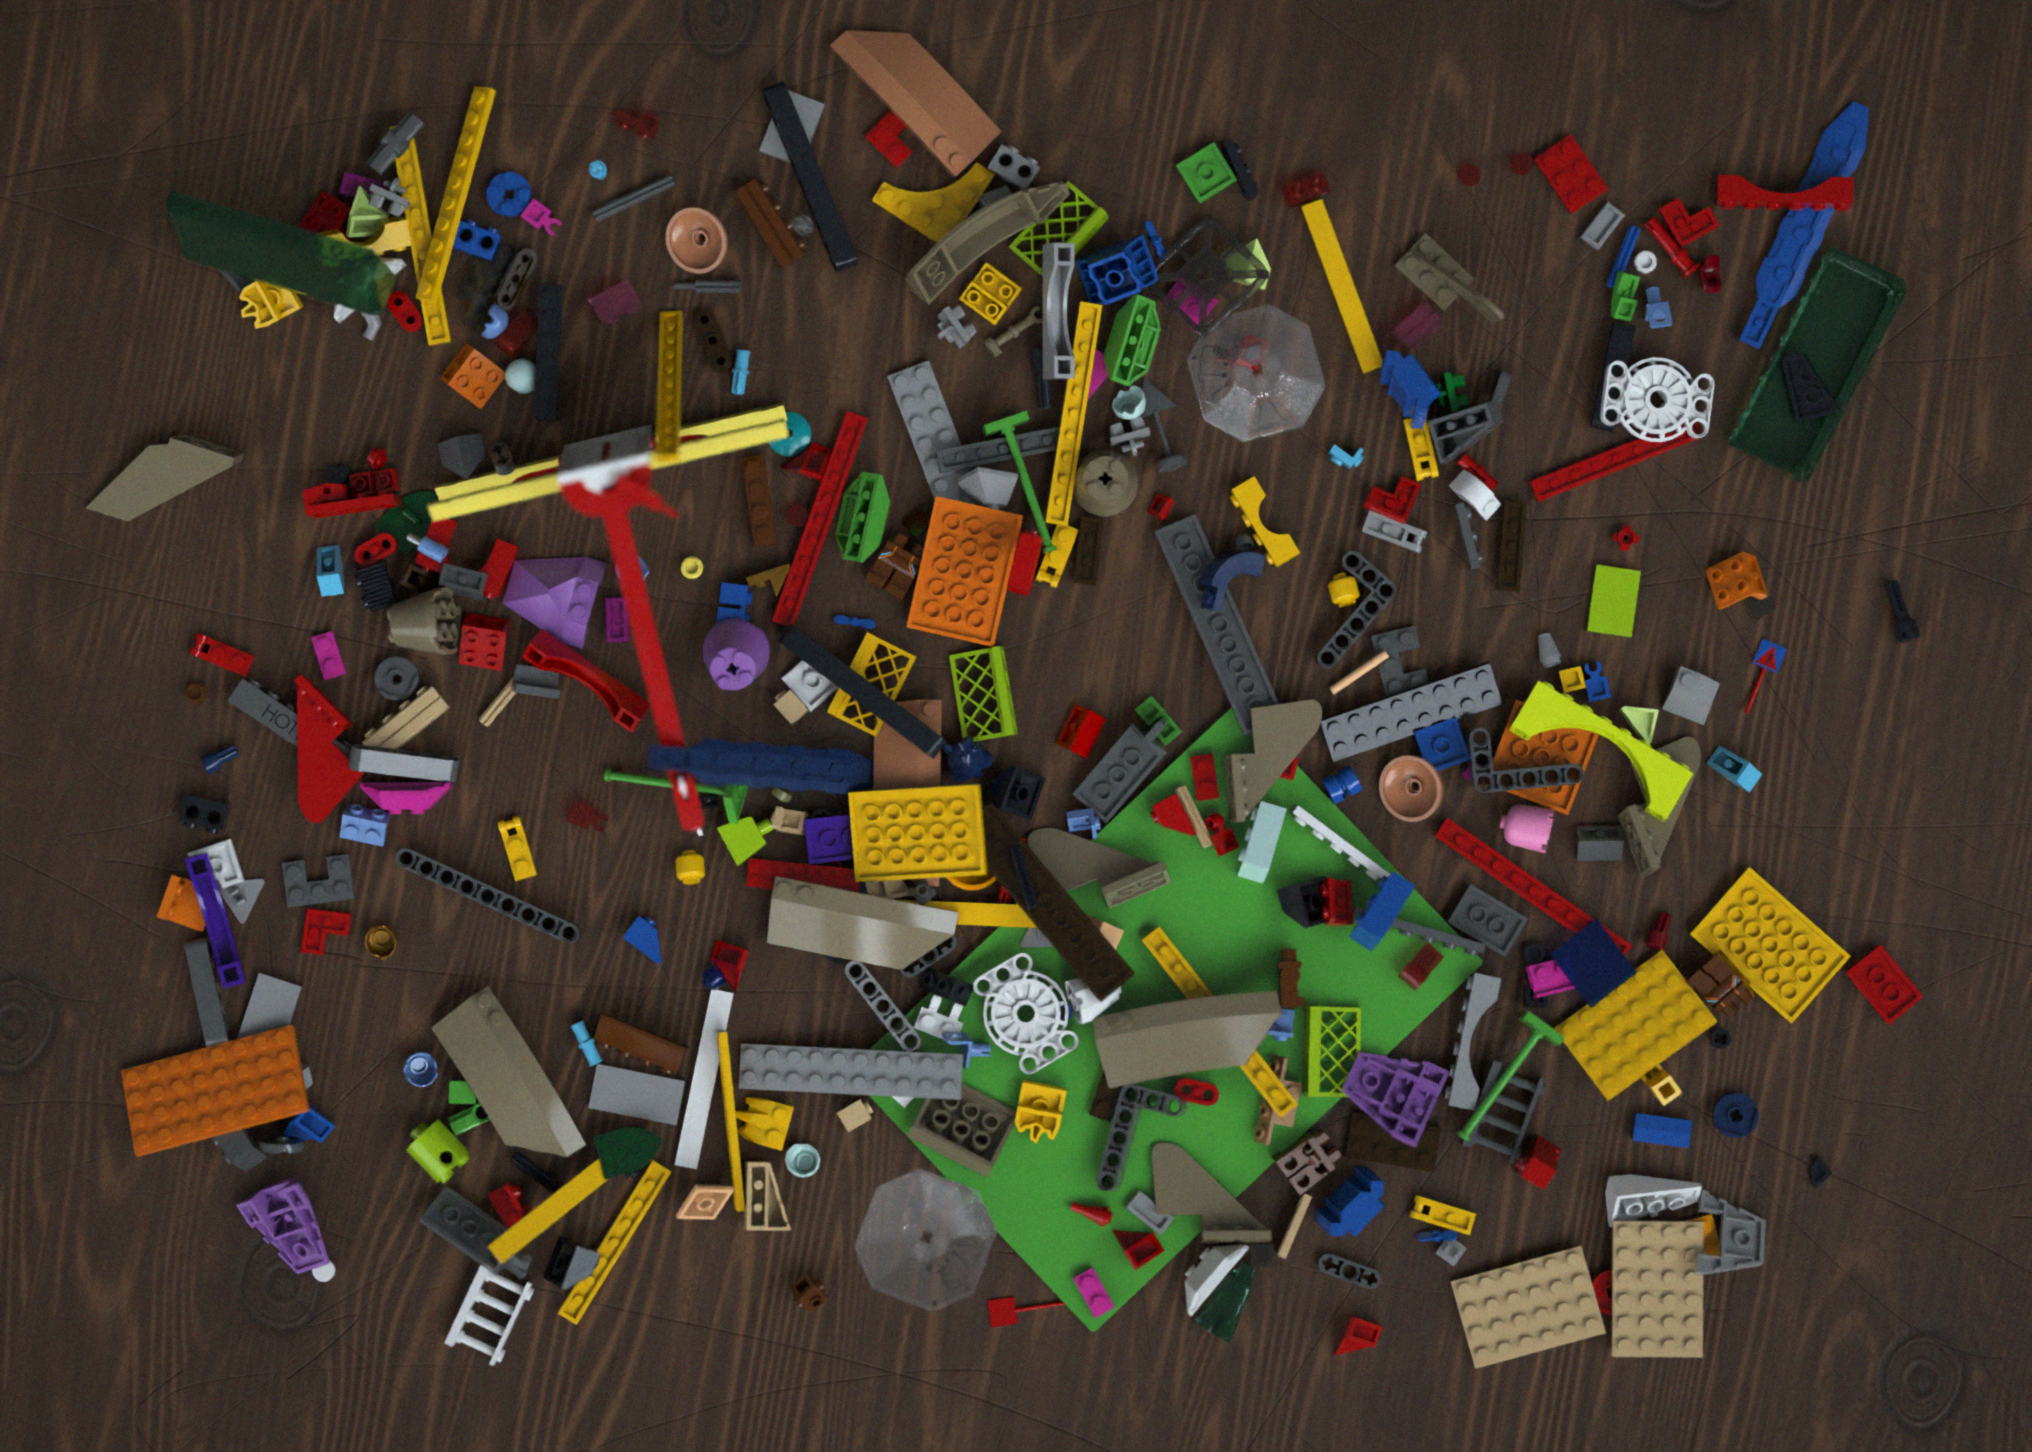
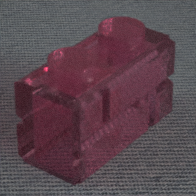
(615, 302)
(1417, 326)

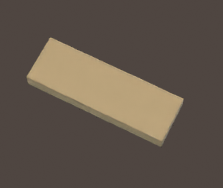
(1294, 1225)

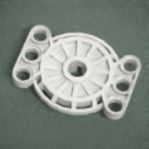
(1671, 386)
(1033, 1034)

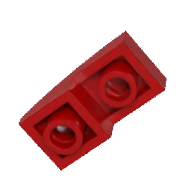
(375, 481)

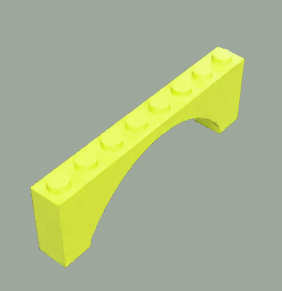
(1660, 776)

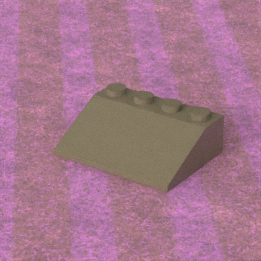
(965, 1129)

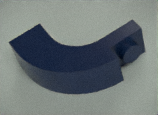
(1222, 570)

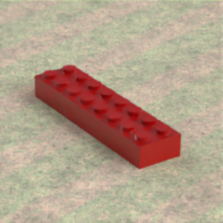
(763, 874)

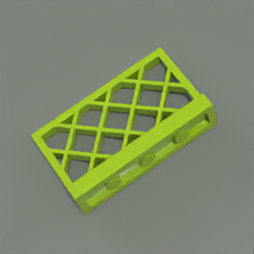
(1080, 237)
(1002, 691)
(1313, 1048)

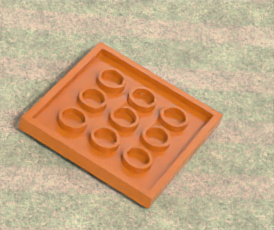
(1541, 750)

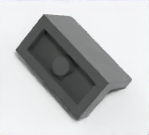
(463, 581)
(535, 682)
(1599, 843)

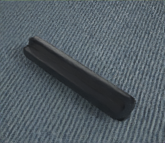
(1023, 876)
(535, 1172)

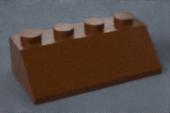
(640, 1043)

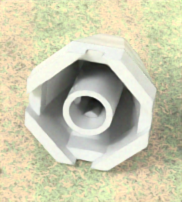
(1084, 1003)

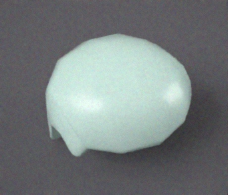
(521, 375)
(1129, 403)
(802, 1160)

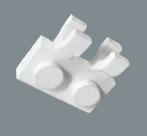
(935, 1023)

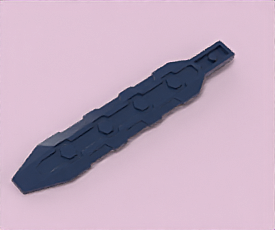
(766, 766)

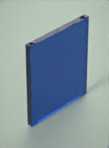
(1593, 963)

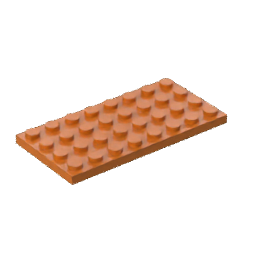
(215, 1090)

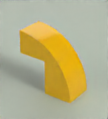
(1661, 1085)

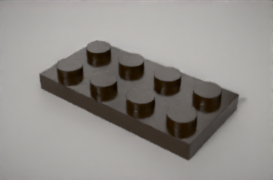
(1373, 1143)

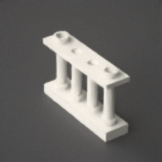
(468, 1315)

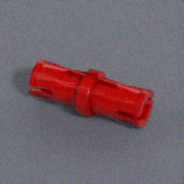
(1479, 472)

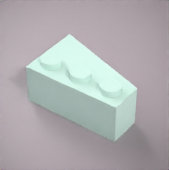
(1261, 841)

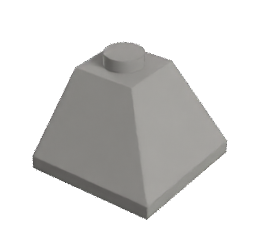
(988, 487)
(1690, 695)

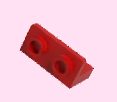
(1337, 902)

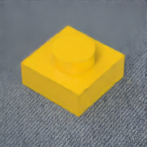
(1572, 679)

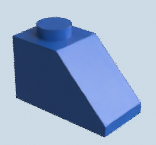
(645, 938)

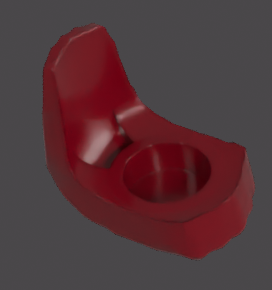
(1709, 274)

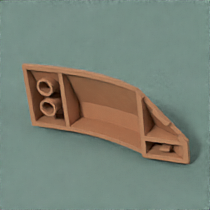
(919, 94)
(901, 763)

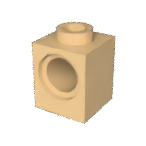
(790, 706)
(855, 1114)

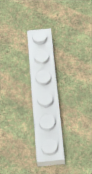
(1339, 844)

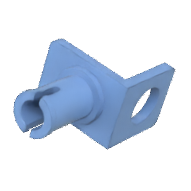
(1657, 309)
(967, 1046)

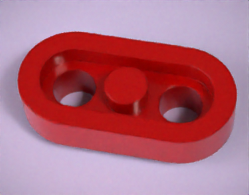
(404, 311)
(376, 548)
(1196, 1091)

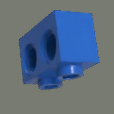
(474, 245)

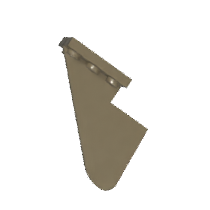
(1443, 278)
(1278, 737)
(1643, 832)
(1081, 861)
(1188, 1189)

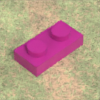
(328, 655)
(1093, 1292)

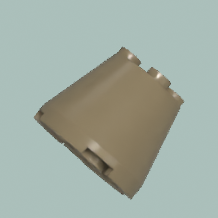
(1110, 498)
(426, 622)

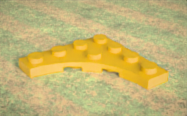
(939, 210)

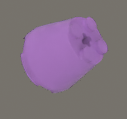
(735, 653)

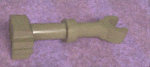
(1012, 332)

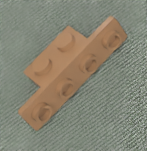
(1267, 1115)

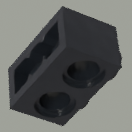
(206, 808)

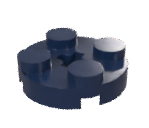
(1746, 1108)

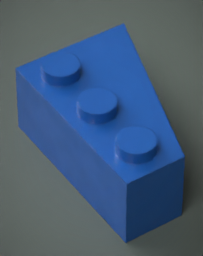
(1381, 910)

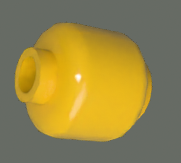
(1343, 590)
(690, 867)

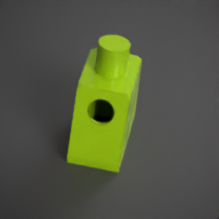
(745, 837)

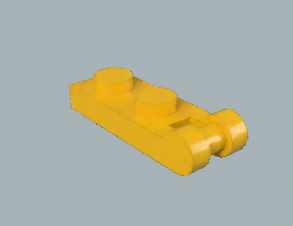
(1421, 450)
(1063, 540)
(517, 849)
(1443, 1215)

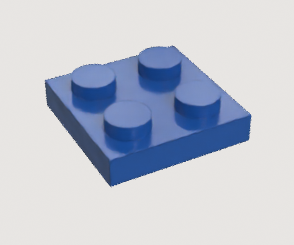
(1442, 744)

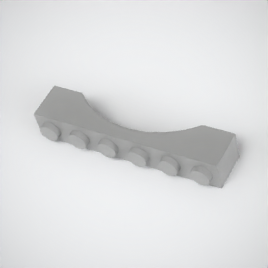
(1057, 272)
(1482, 994)

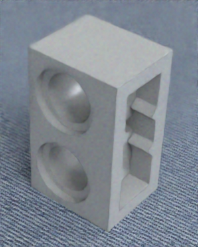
(1010, 172)

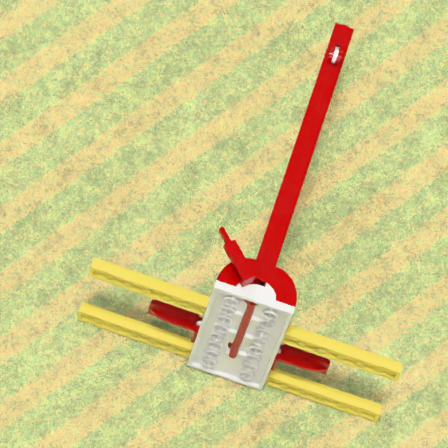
(606, 480)

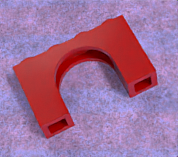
(1025, 563)
(497, 567)

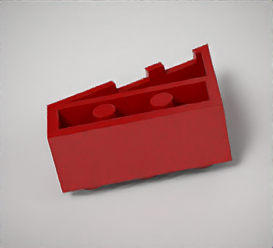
(1539, 1162)

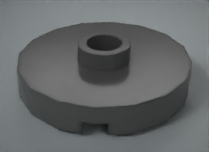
(396, 666)
(281, 1144)

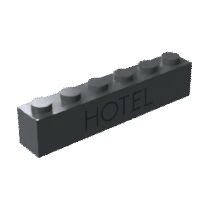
(271, 712)

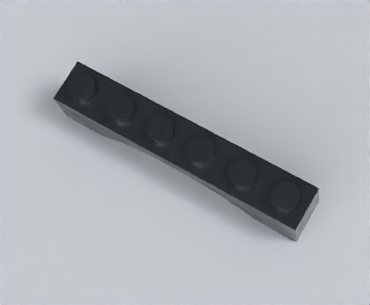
(548, 353)

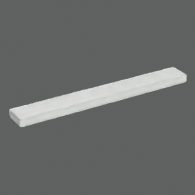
(703, 1080)

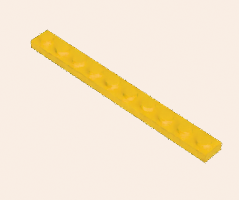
(455, 194)
(421, 236)
(669, 387)
(1073, 415)
(1192, 988)

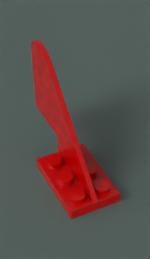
(321, 764)

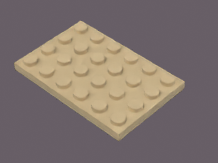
(1656, 1289)
(1528, 1306)

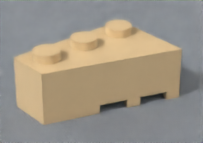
(762, 1199)

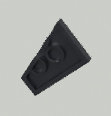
(1806, 389)

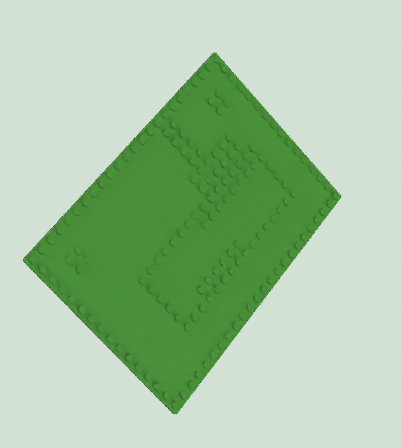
(1232, 941)

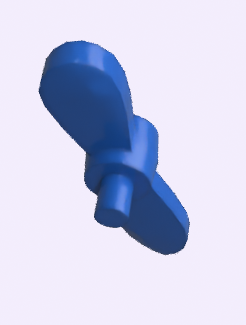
(1154, 240)
(854, 621)
(1449, 1235)

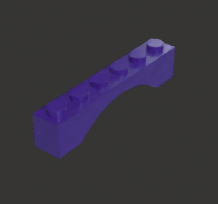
(216, 919)

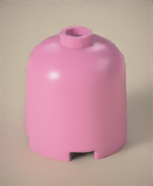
(1527, 827)

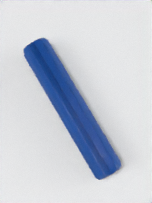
(1624, 254)

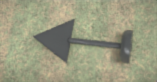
(1155, 403)

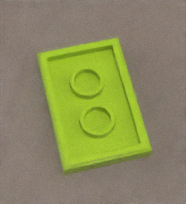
(1613, 601)

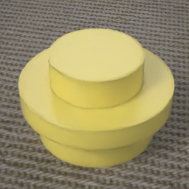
(691, 567)

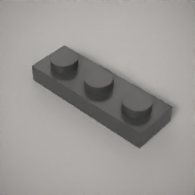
(1468, 536)

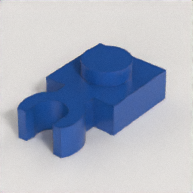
(1596, 687)

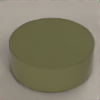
(781, 794)

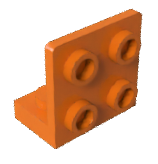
(473, 376)
(1736, 580)
(181, 904)

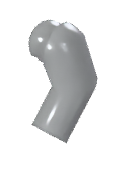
(373, 325)

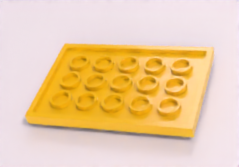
(917, 833)
(1771, 944)
(1636, 1026)

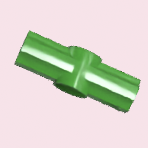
(466, 1120)

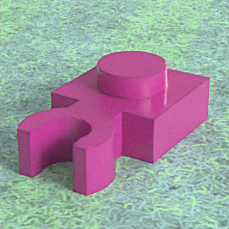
(538, 216)

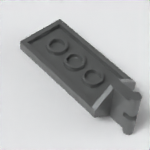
(1122, 770)
(471, 1232)

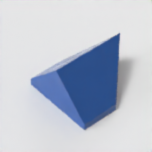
(309, 1126)

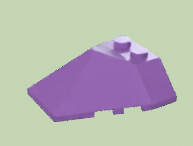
(556, 594)
(1395, 1092)
(288, 1222)

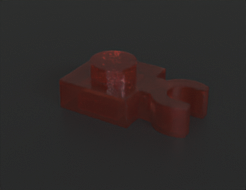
(583, 815)

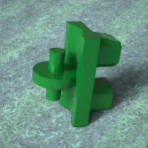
(1454, 402)

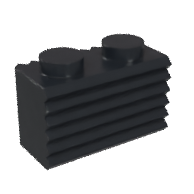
(376, 586)

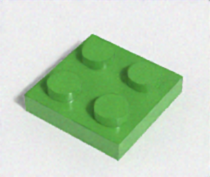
(1206, 173)

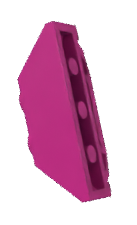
(406, 795)

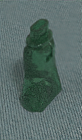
(1226, 1306)

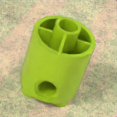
(431, 1144)

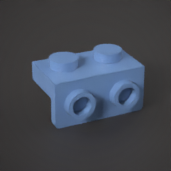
(364, 824)

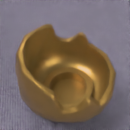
(381, 941)

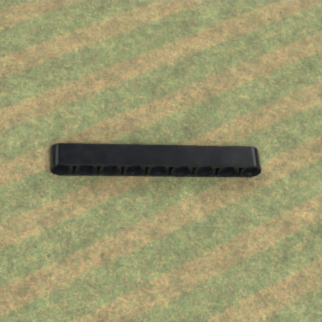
(809, 177)
(862, 691)

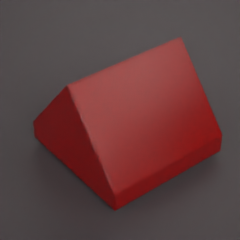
(1161, 506)

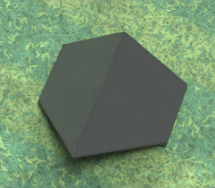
(462, 454)

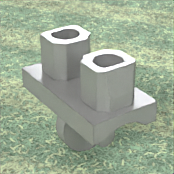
(398, 203)
(952, 328)
(1119, 437)

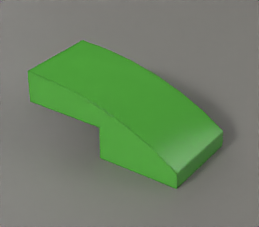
(1622, 302)
(1151, 712)

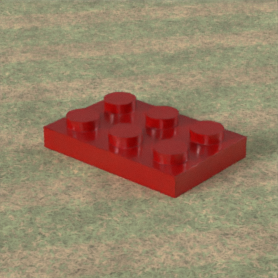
(1570, 174)
(1884, 984)

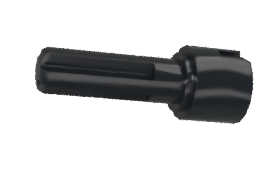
(1043, 385)
(1906, 627)

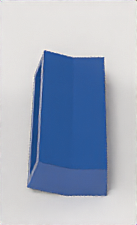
(1661, 1130)

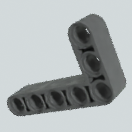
(1360, 613)
(1515, 774)
(1129, 1128)

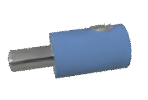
(429, 547)

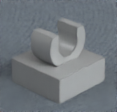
(1451, 1251)

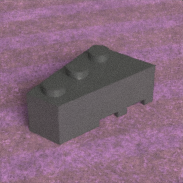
(1462, 429)
(240, 1149)

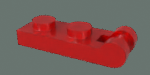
(222, 655)

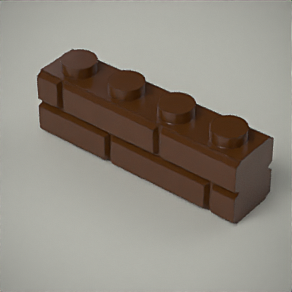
(769, 223)
(759, 501)

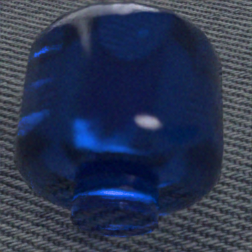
(713, 978)

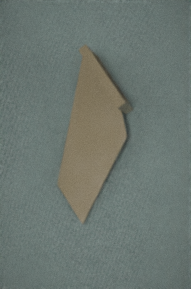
(162, 474)

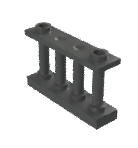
(1493, 1075)

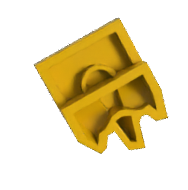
(268, 303)
(1040, 1109)
(765, 1122)

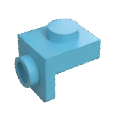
(1340, 457)

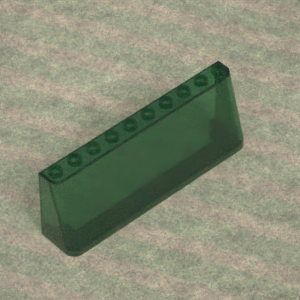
(280, 254)
(1840, 332)

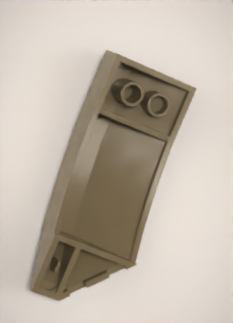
(980, 234)
(855, 924)
(1184, 1036)
(507, 1077)

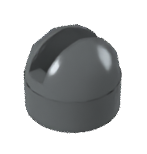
(1244, 542)

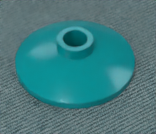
(798, 441)

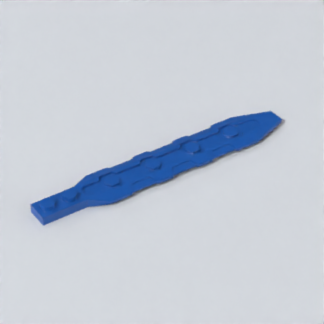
(1803, 230)

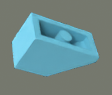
(330, 570)
(1734, 768)

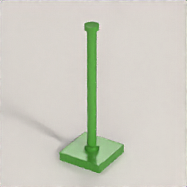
(1006, 427)
(732, 794)
(1539, 1031)

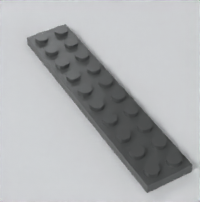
(1222, 631)

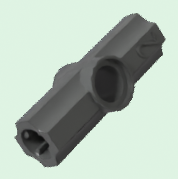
(395, 143)

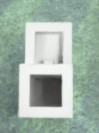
(1476, 494)

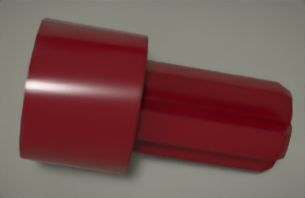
(1657, 938)

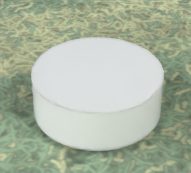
(1645, 262)
(324, 1272)

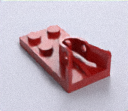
(321, 504)

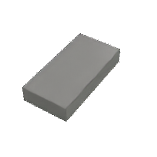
(1602, 226)
(1145, 1210)

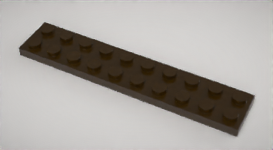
(1057, 913)

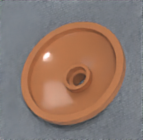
(687, 245)
(1399, 791)

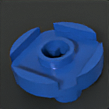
(509, 181)

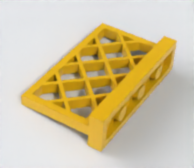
(859, 665)

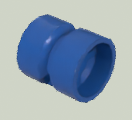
(1342, 784)

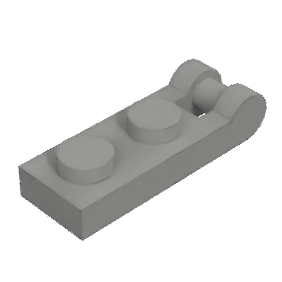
(1393, 531)

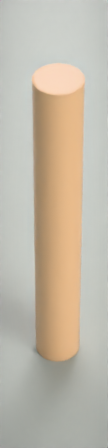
(1354, 675)

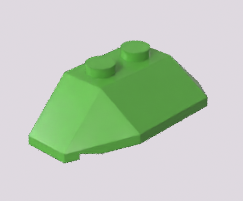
(1132, 340)
(862, 517)

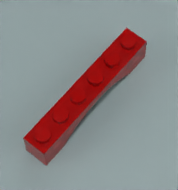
(1737, 191)
(552, 655)

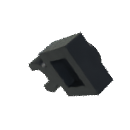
(1528, 999)

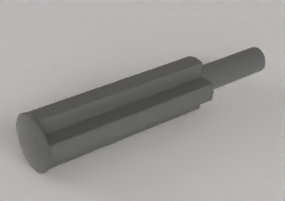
(712, 286)

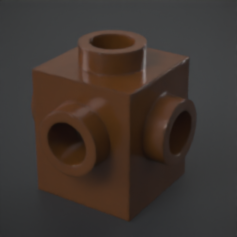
(809, 1293)

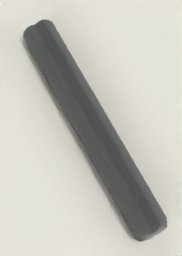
(633, 197)

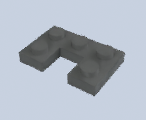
(1391, 668)
(336, 888)

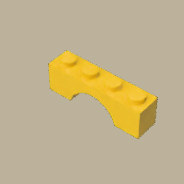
(391, 235)
(1279, 547)

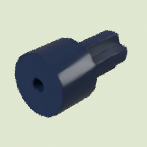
(213, 762)

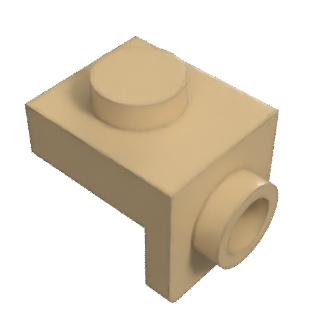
(788, 821)

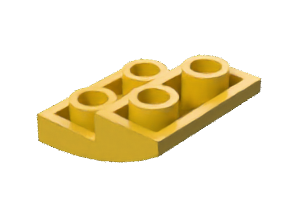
(991, 293)

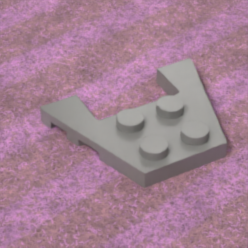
(1740, 1238)

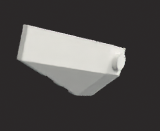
(1638, 1196)

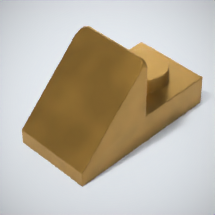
(776, 576)

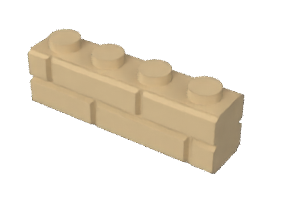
(409, 721)

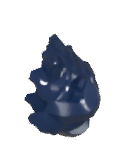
(967, 759)

